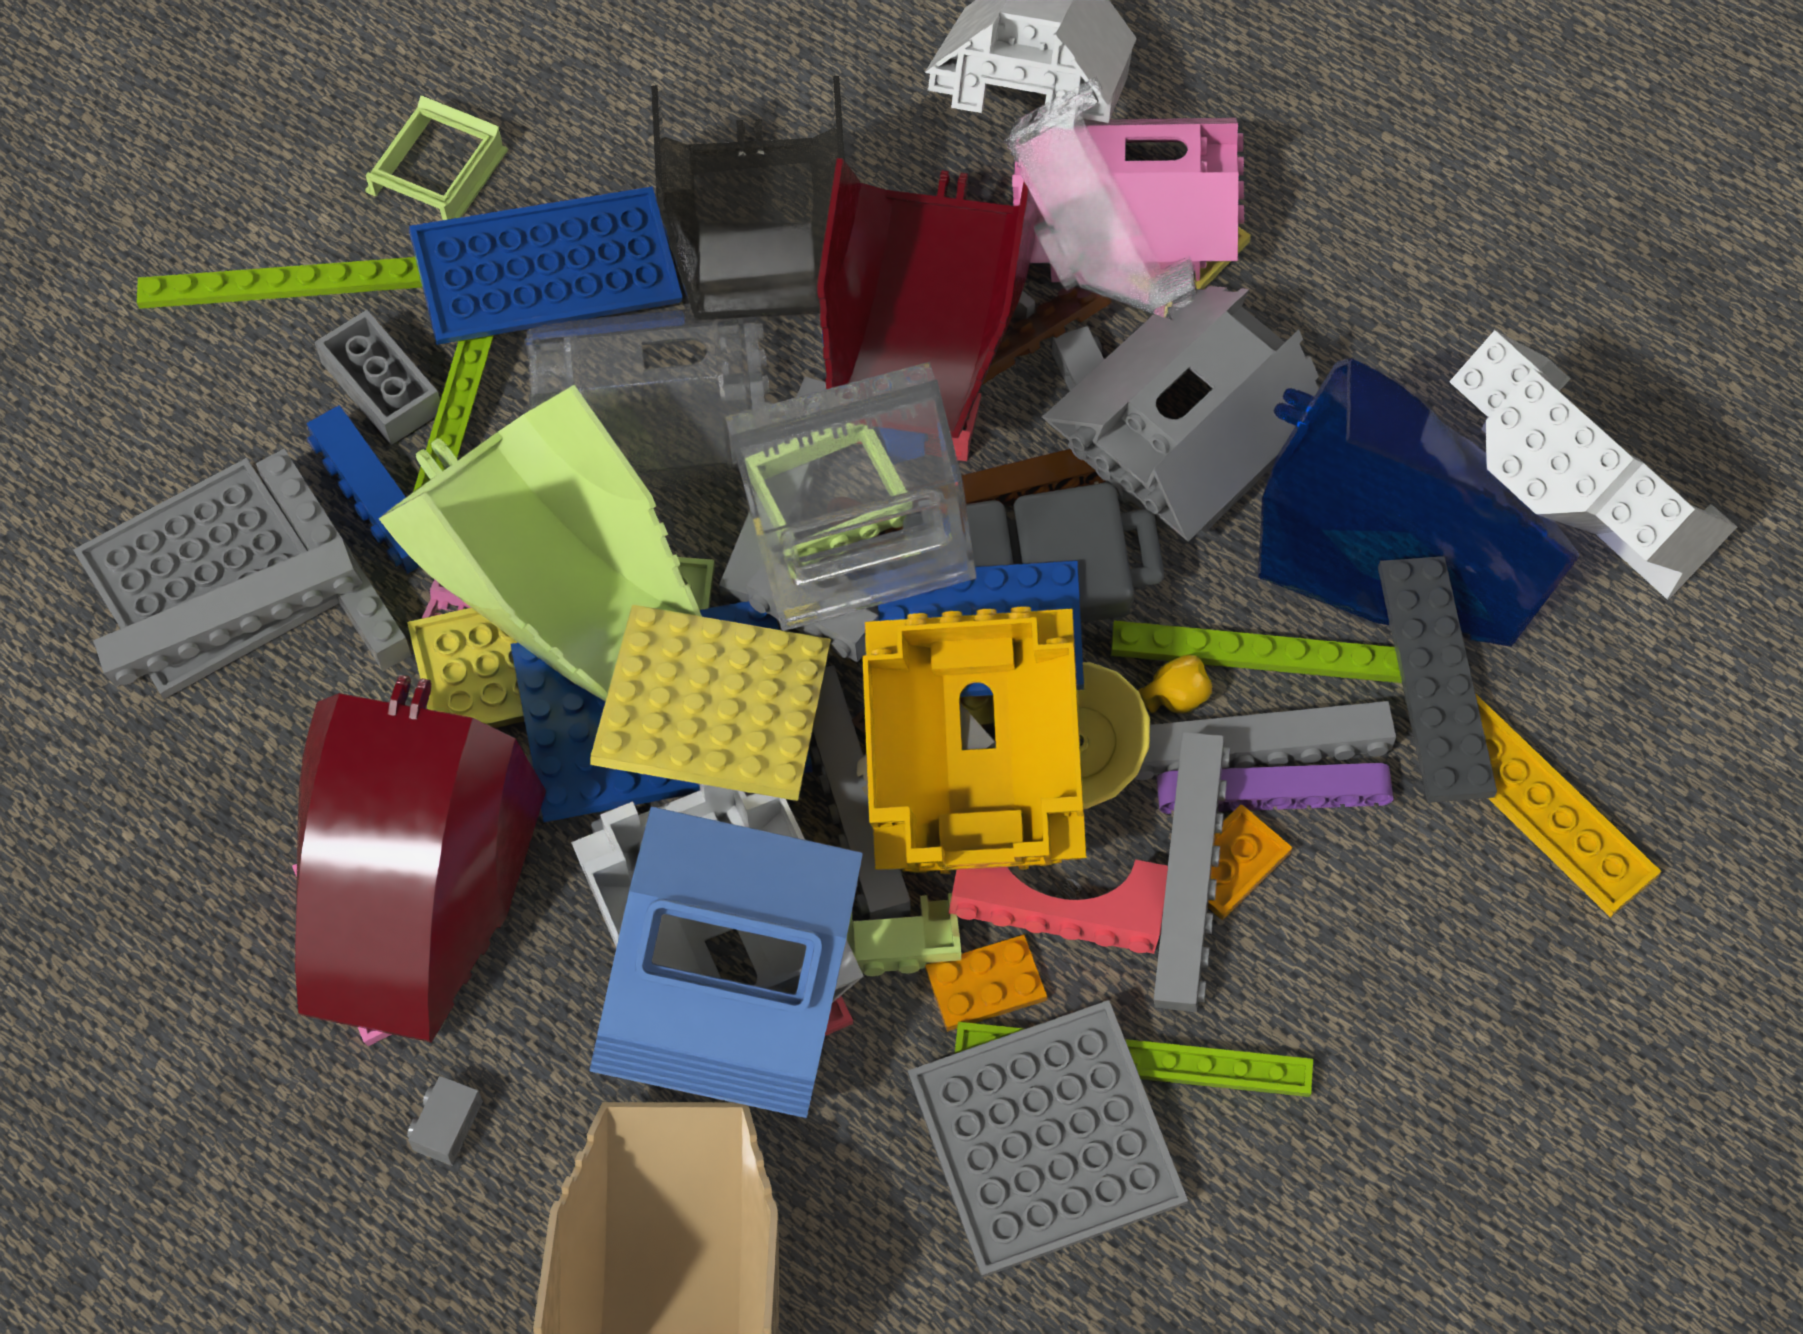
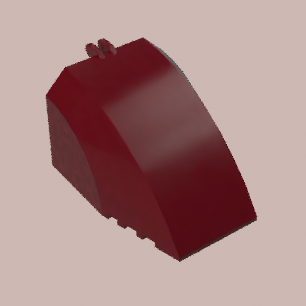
(920, 283)
(403, 857)

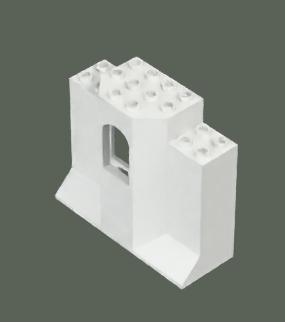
(1577, 472)

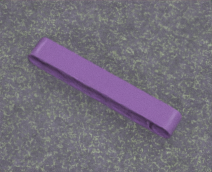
(1294, 787)

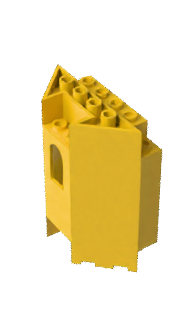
(976, 806)

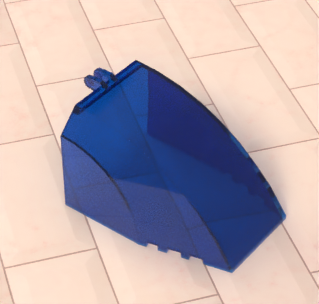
(1392, 480)

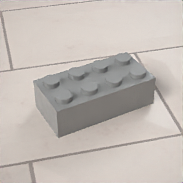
(378, 377)

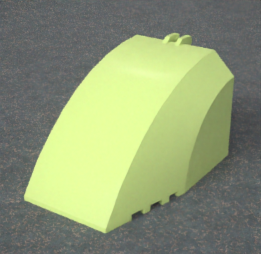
(545, 537)

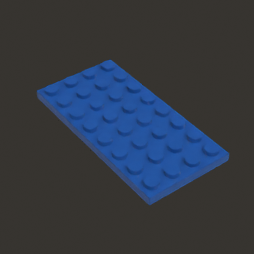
(544, 264)

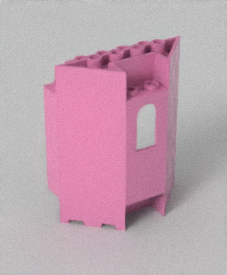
(1178, 203)

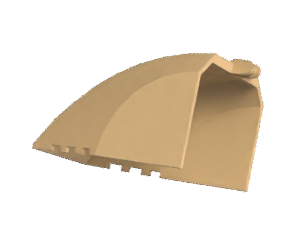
(663, 1227)

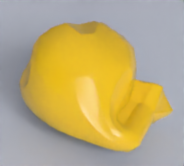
(1178, 686)

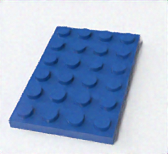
(1002, 588)

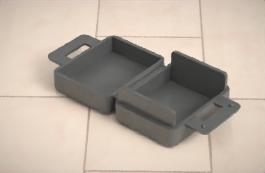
(1070, 526)

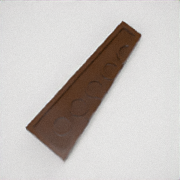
(1045, 323)

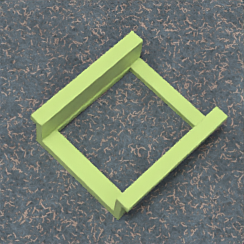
(471, 177)

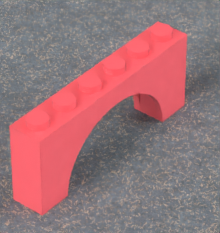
(1122, 918)

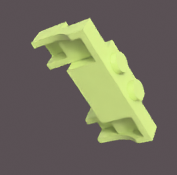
(906, 941)

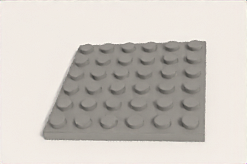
(191, 548)
(1046, 1138)

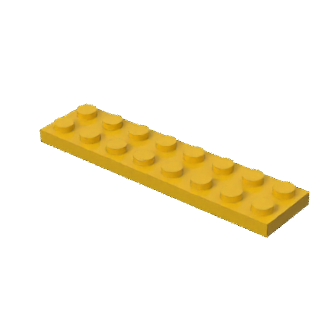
(1562, 820)

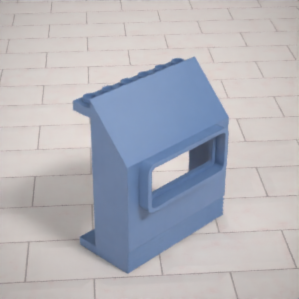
(714, 1031)

